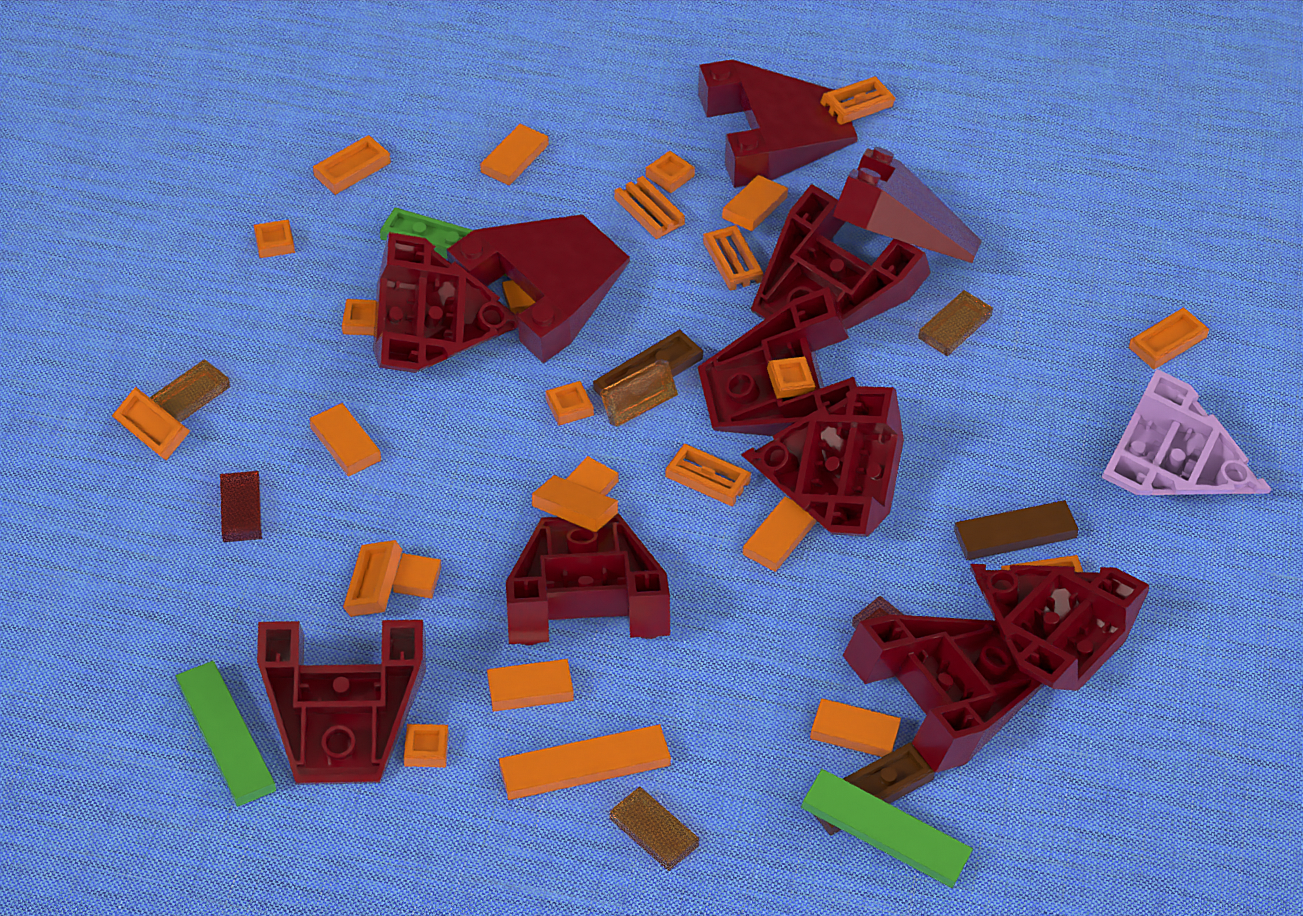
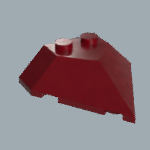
(430, 307)
(839, 460)
(1061, 620)

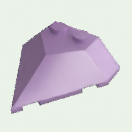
(1178, 448)

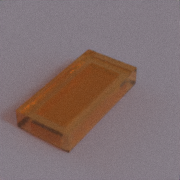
(955, 323)
(192, 390)
(639, 392)
(654, 828)

